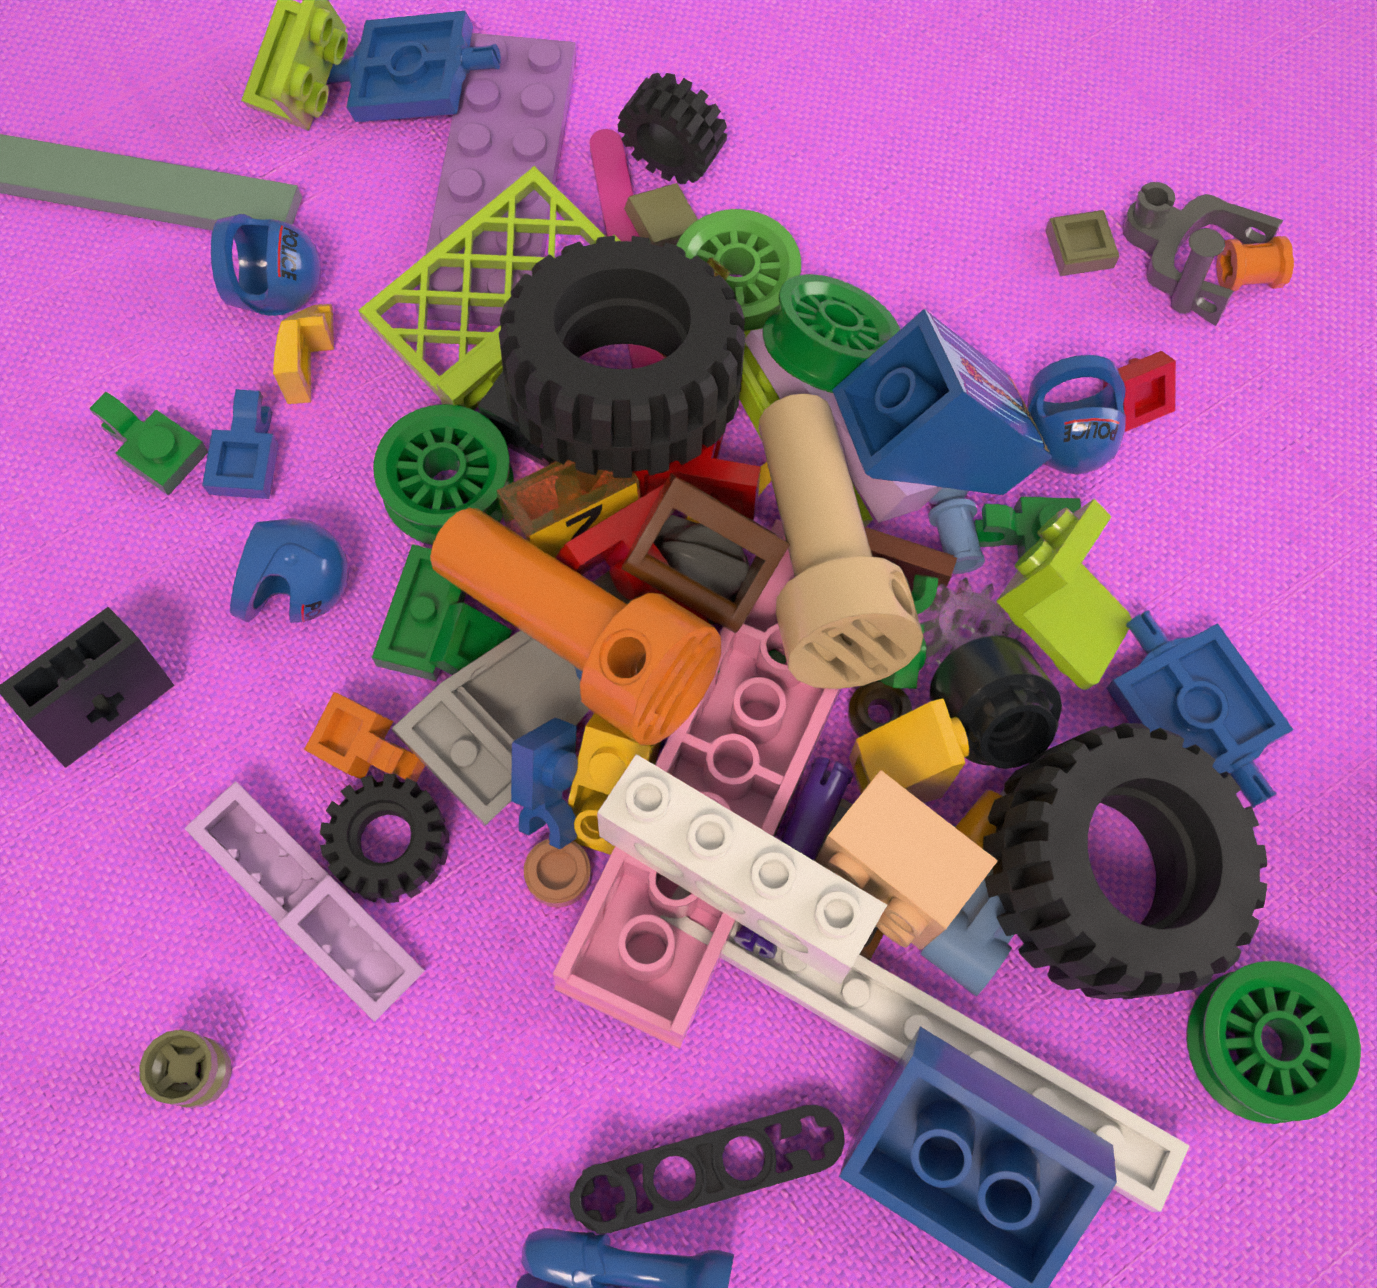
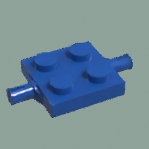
(412, 66)
(1206, 697)

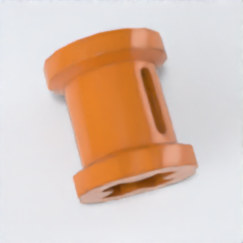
(1255, 263)

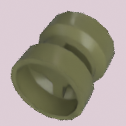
(174, 1061)

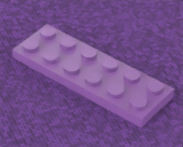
(500, 131)

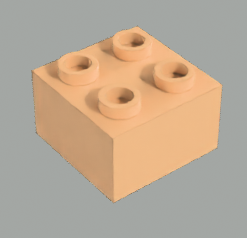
(906, 860)

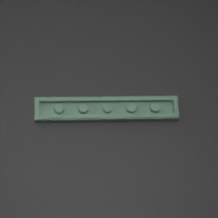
(138, 185)

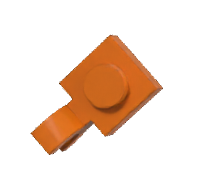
(354, 739)

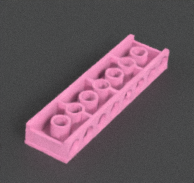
(747, 754)

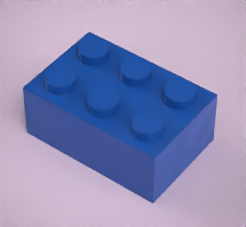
(980, 1164)

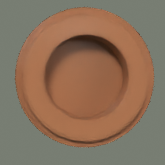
(557, 875)

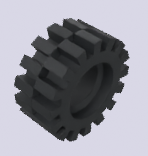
(672, 128)
(364, 805)

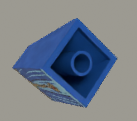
(939, 414)

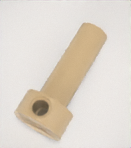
(844, 612)

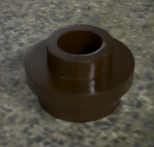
(871, 694)

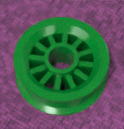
(825, 329)
(407, 471)
(1320, 1005)

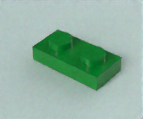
(415, 617)

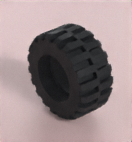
(614, 297)
(1199, 850)

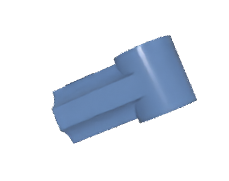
(972, 943)

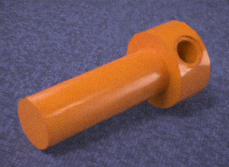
(638, 660)

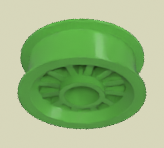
(748, 247)

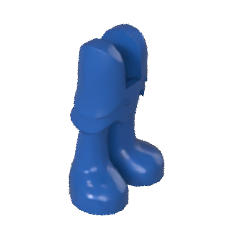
(588, 1261)

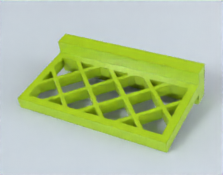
(478, 369)

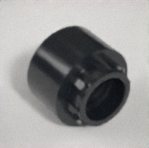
(1000, 699)

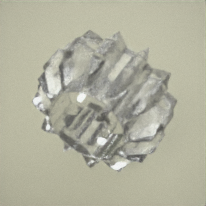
(962, 610)

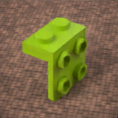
(296, 61)
(1063, 601)

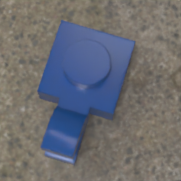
(245, 457)
(541, 769)

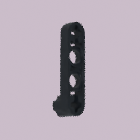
(711, 1177)

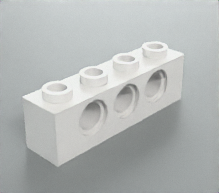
(739, 869)

